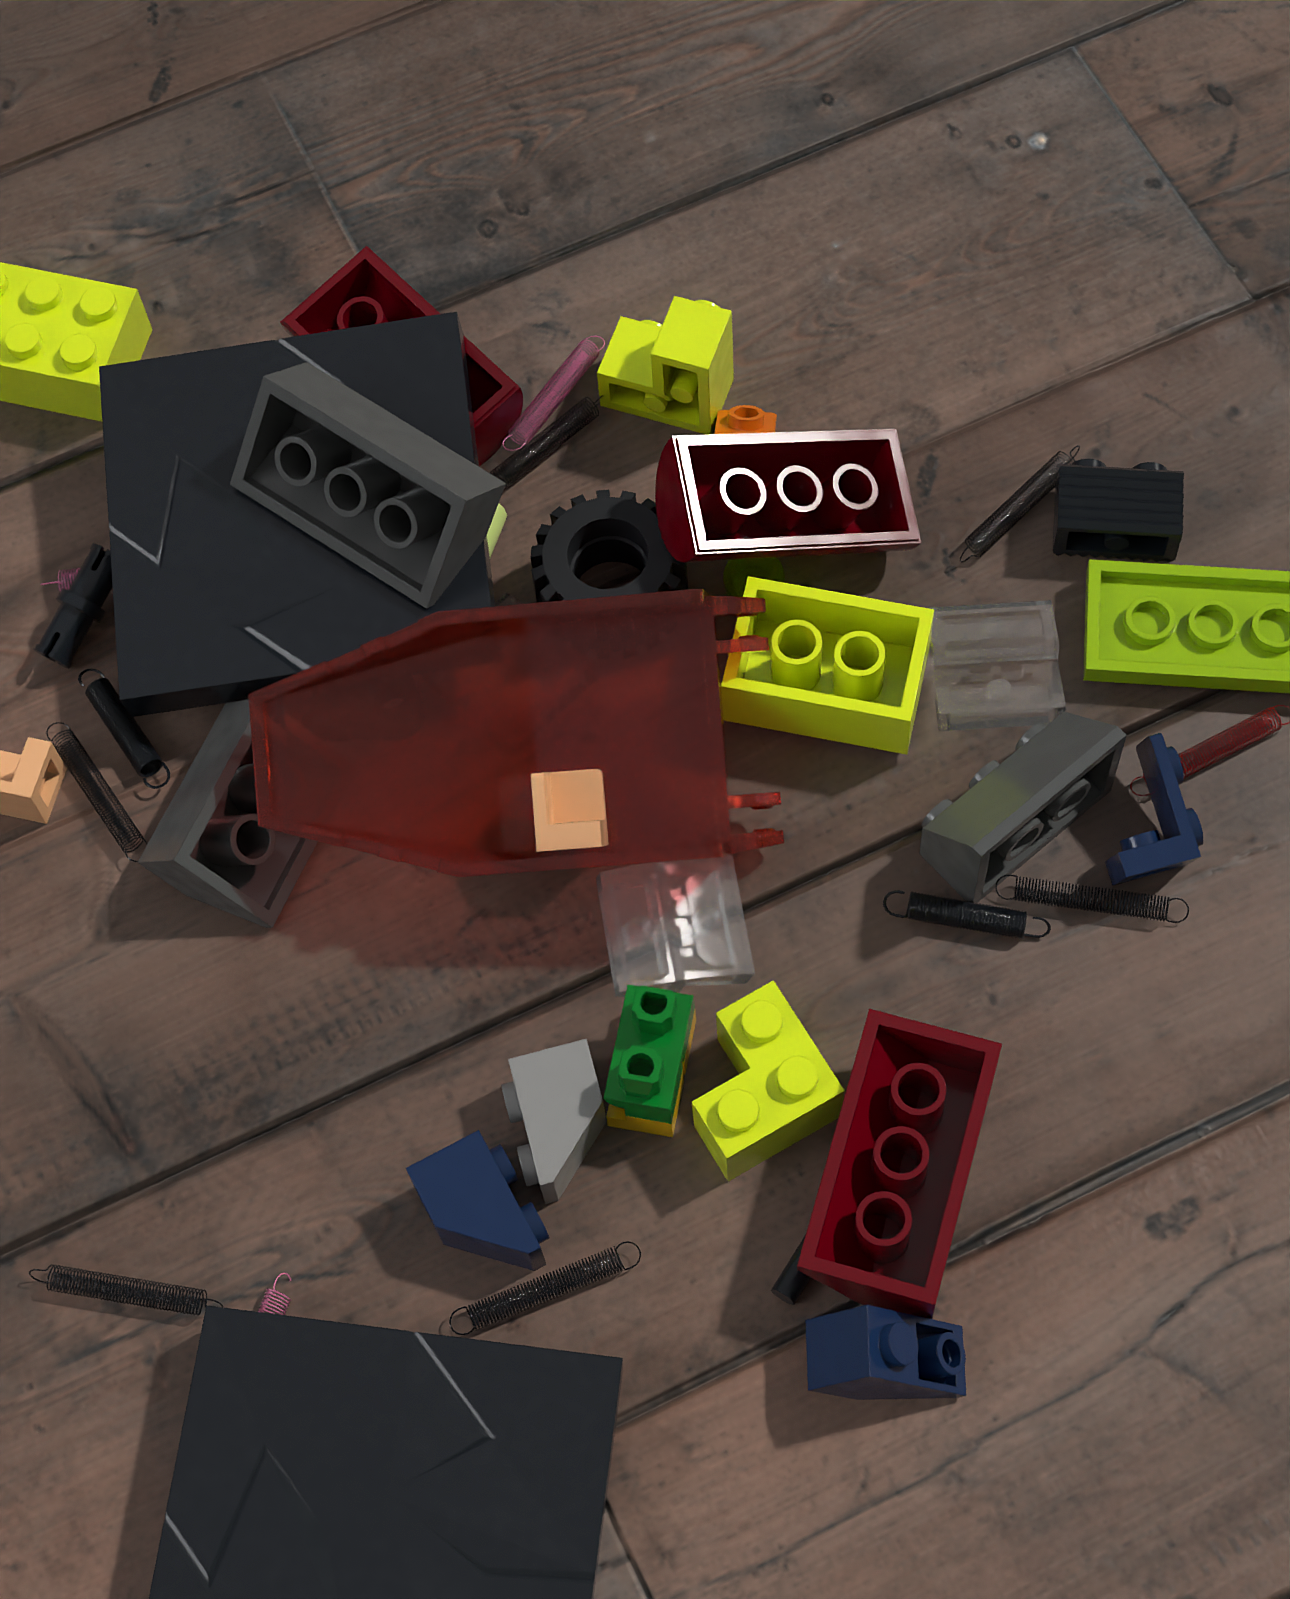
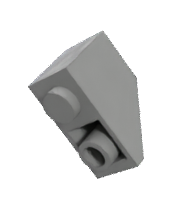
(561, 1113)

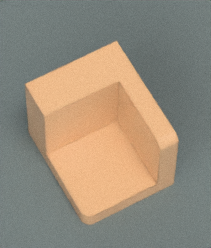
(30, 781)
(569, 809)

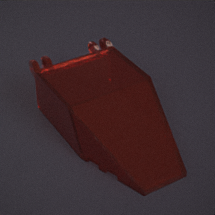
(435, 730)

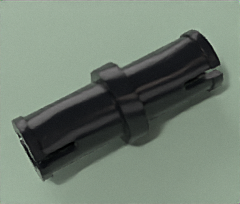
(78, 608)

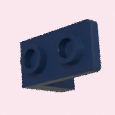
(1181, 827)

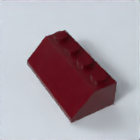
(899, 1163)

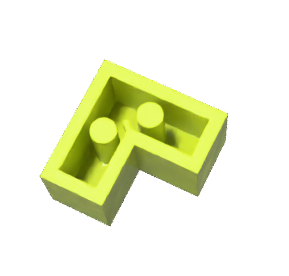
(673, 368)
(780, 1087)

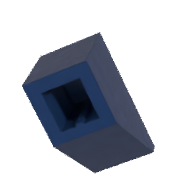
(473, 1206)
(884, 1355)

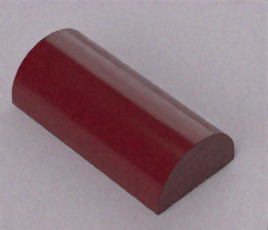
(373, 293)
(784, 495)

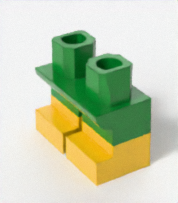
(650, 1060)

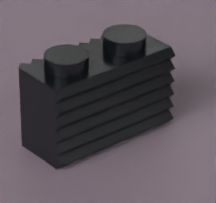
(1118, 511)

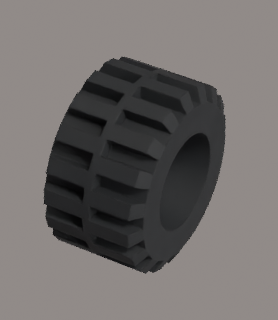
(601, 533)

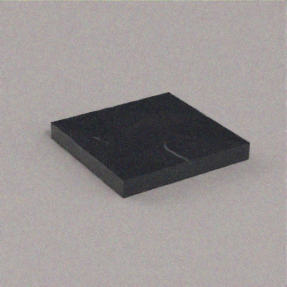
(211, 582)
(385, 1465)

